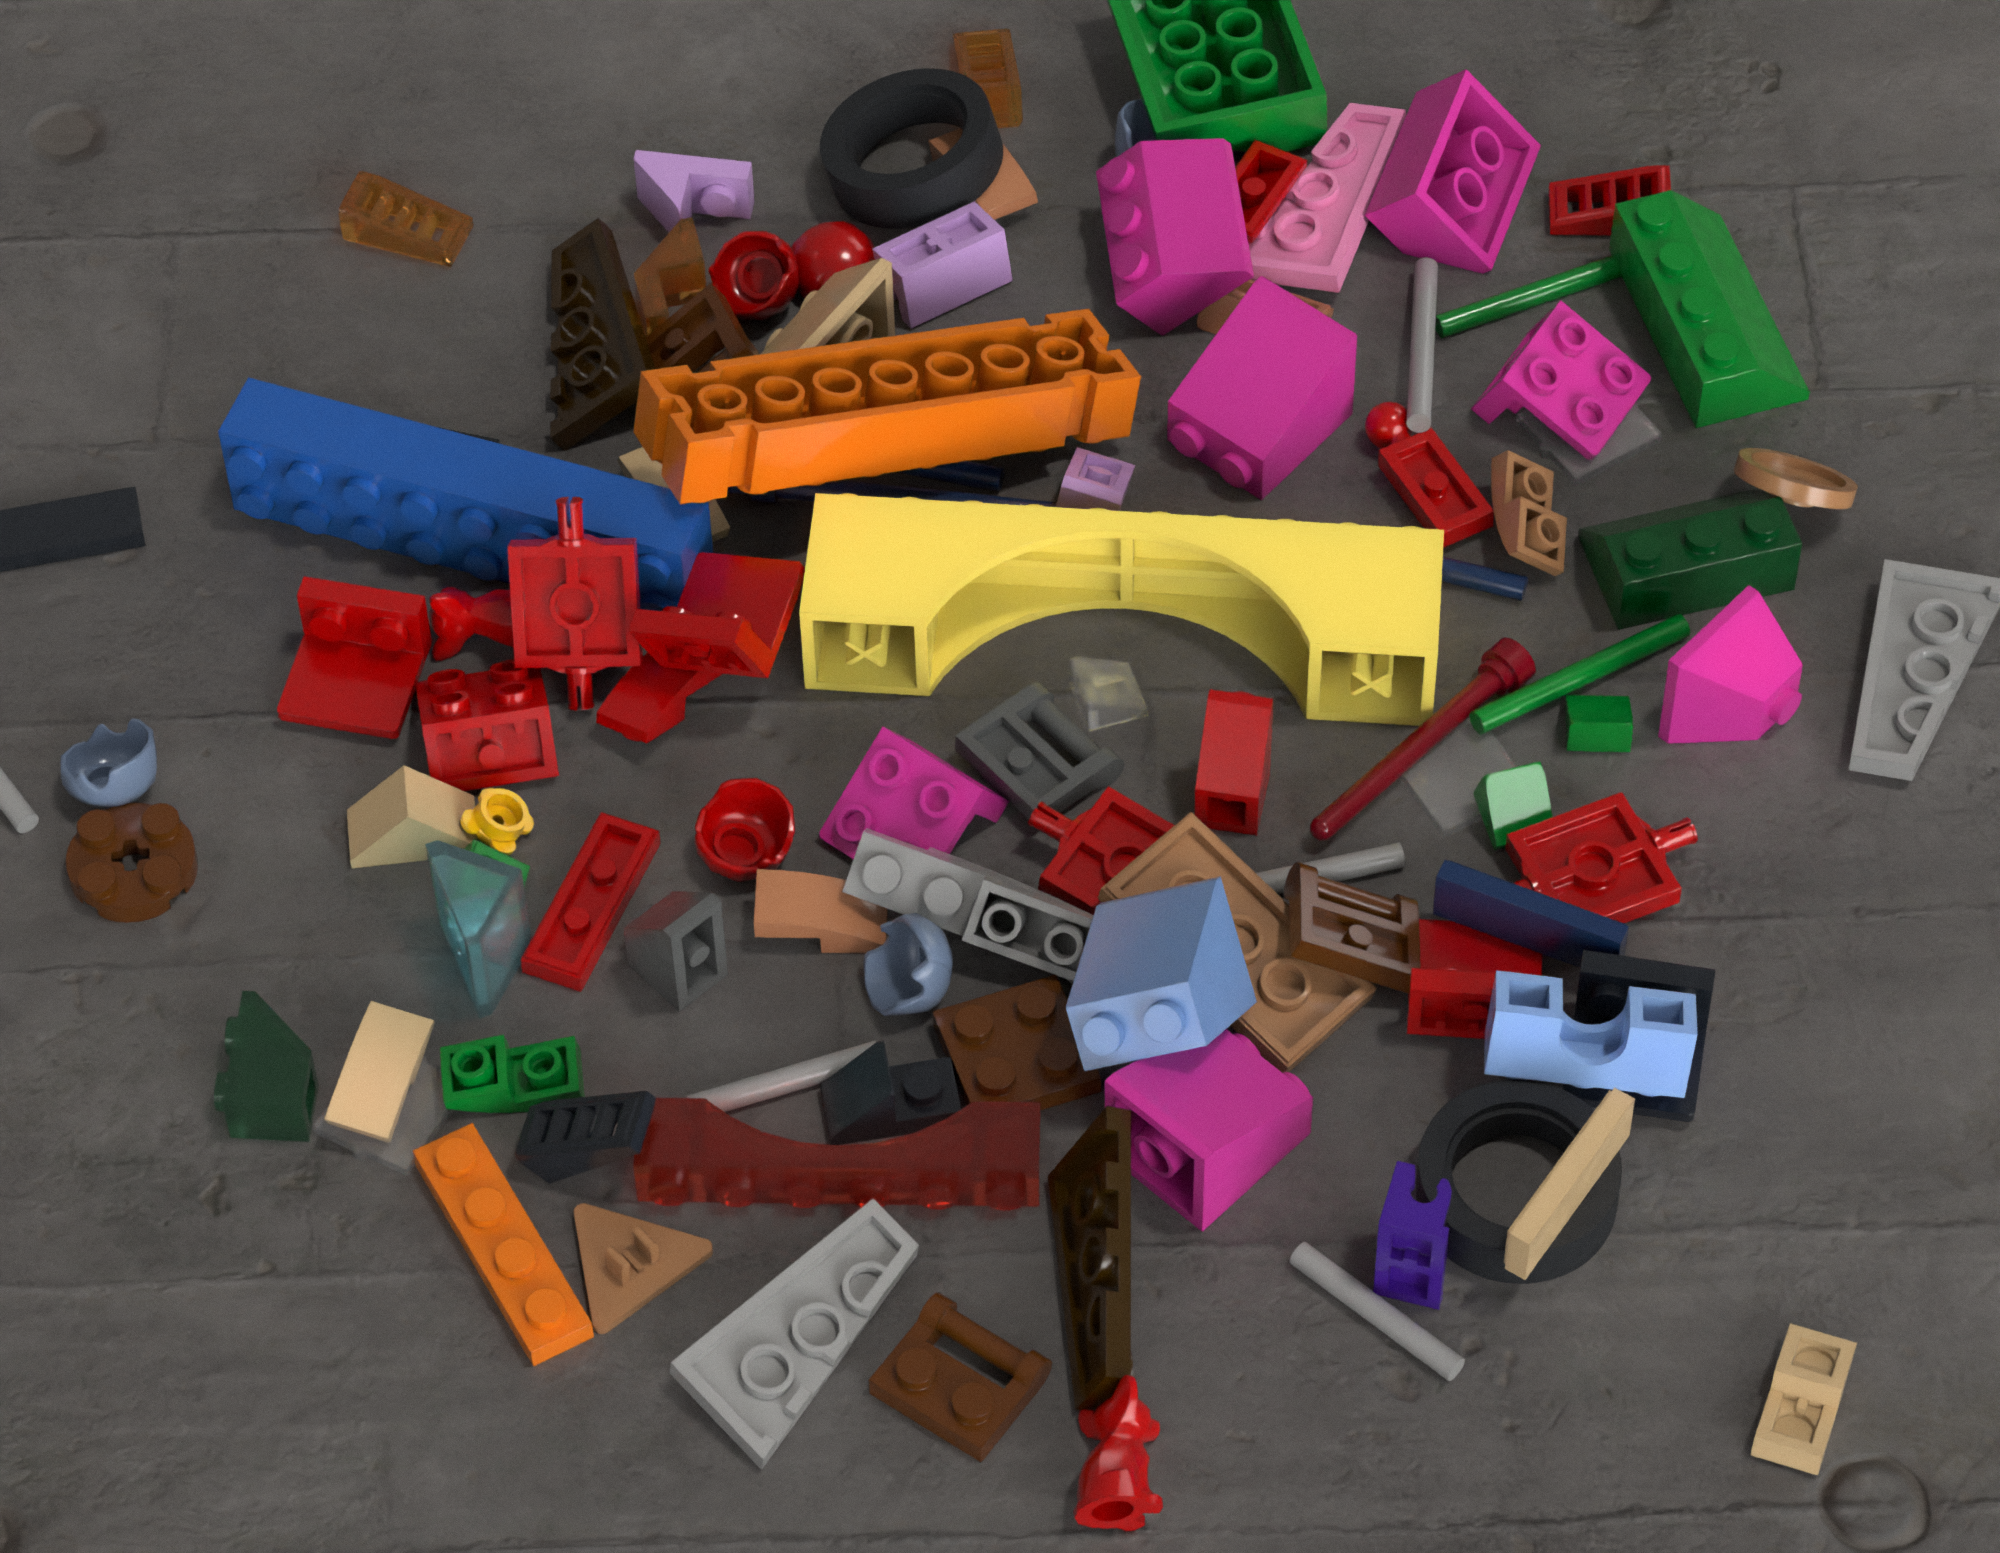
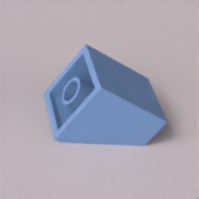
(1158, 975)

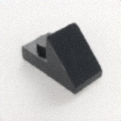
(886, 1101)

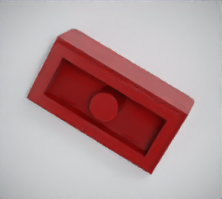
(1263, 182)

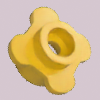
(498, 819)

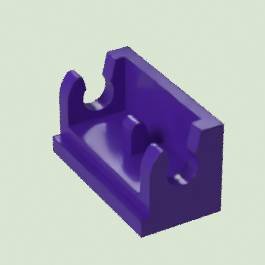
(1412, 1242)

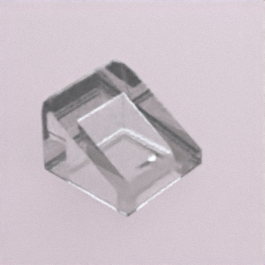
(1105, 692)

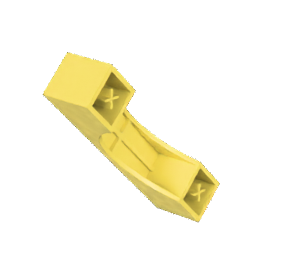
(920, 584)

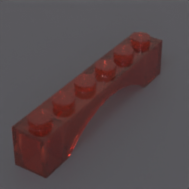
(971, 1159)

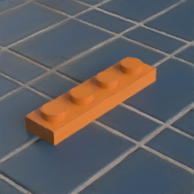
(503, 1244)

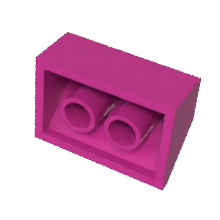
(1454, 176)
(1173, 228)

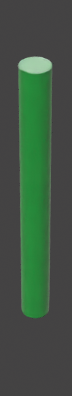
(1527, 296)
(1579, 674)

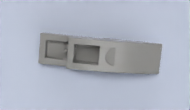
(970, 902)

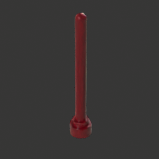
(1503, 670)

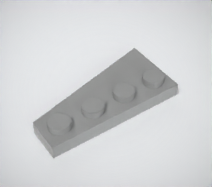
(1917, 657)

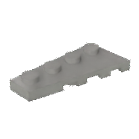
(787, 1339)

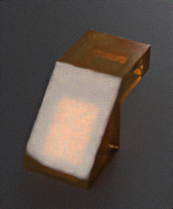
(669, 275)

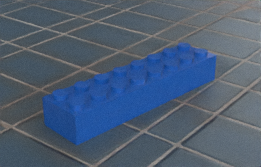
(439, 490)

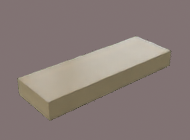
(1568, 1183)

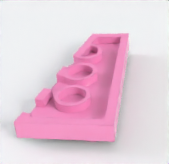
(1323, 214)

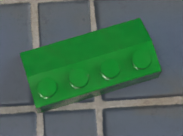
(1702, 309)

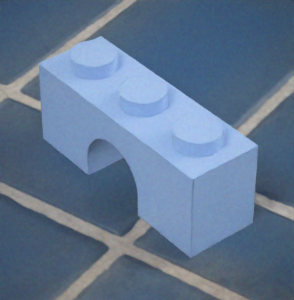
(1638, 1051)

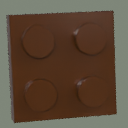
(1015, 1047)

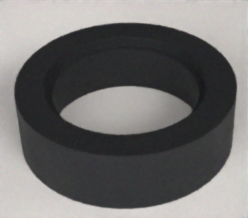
(899, 103)
(1514, 1109)

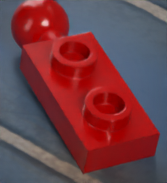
(1427, 475)

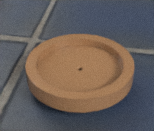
(1795, 479)

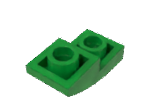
(501, 1079)

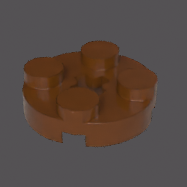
(125, 830)

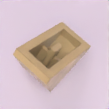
(403, 816)

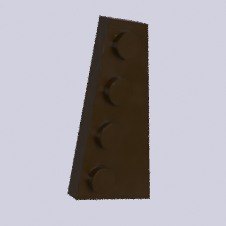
(596, 336)
(1094, 1254)

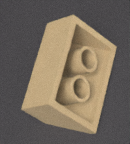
(847, 308)

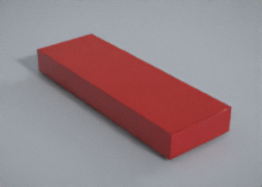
(590, 902)

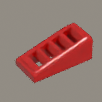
(1605, 188)

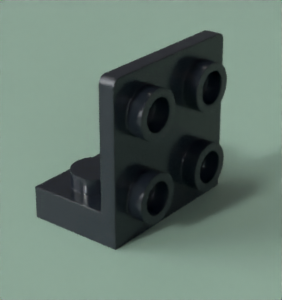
(1602, 997)

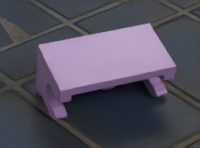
(946, 263)

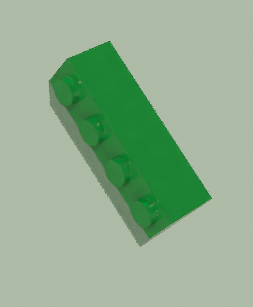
(1223, 71)

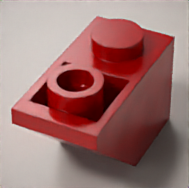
(1234, 761)

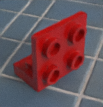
(726, 616)
(356, 658)
(487, 726)
(1457, 978)

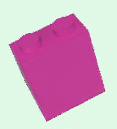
(1265, 390)
(1209, 1122)

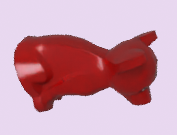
(458, 616)
(1115, 1473)

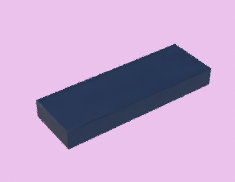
(1524, 915)

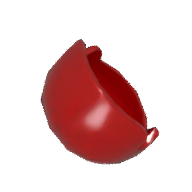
(827, 250)
(756, 274)
(744, 829)

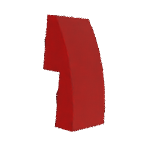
(650, 699)

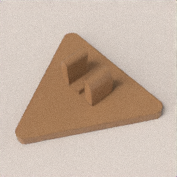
(630, 1262)

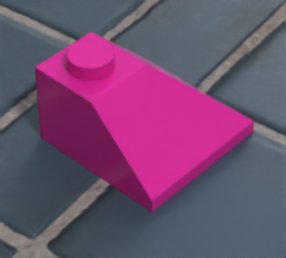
(1731, 677)

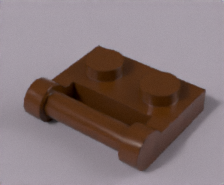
(698, 332)
(1352, 928)
(948, 1394)

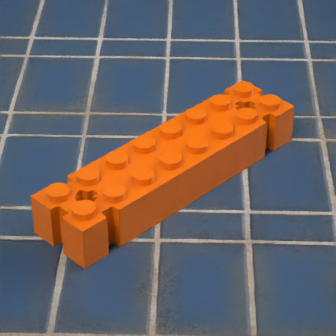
(884, 405)

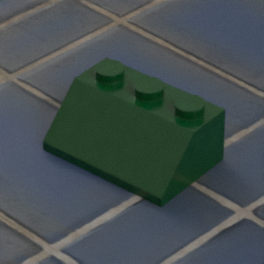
(1693, 556)

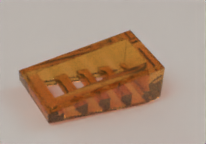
(994, 74)
(375, 198)

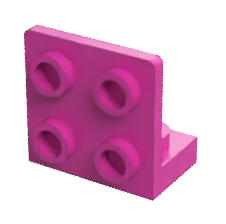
(1567, 380)
(908, 797)

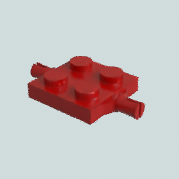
(574, 602)
(1094, 845)
(1601, 859)

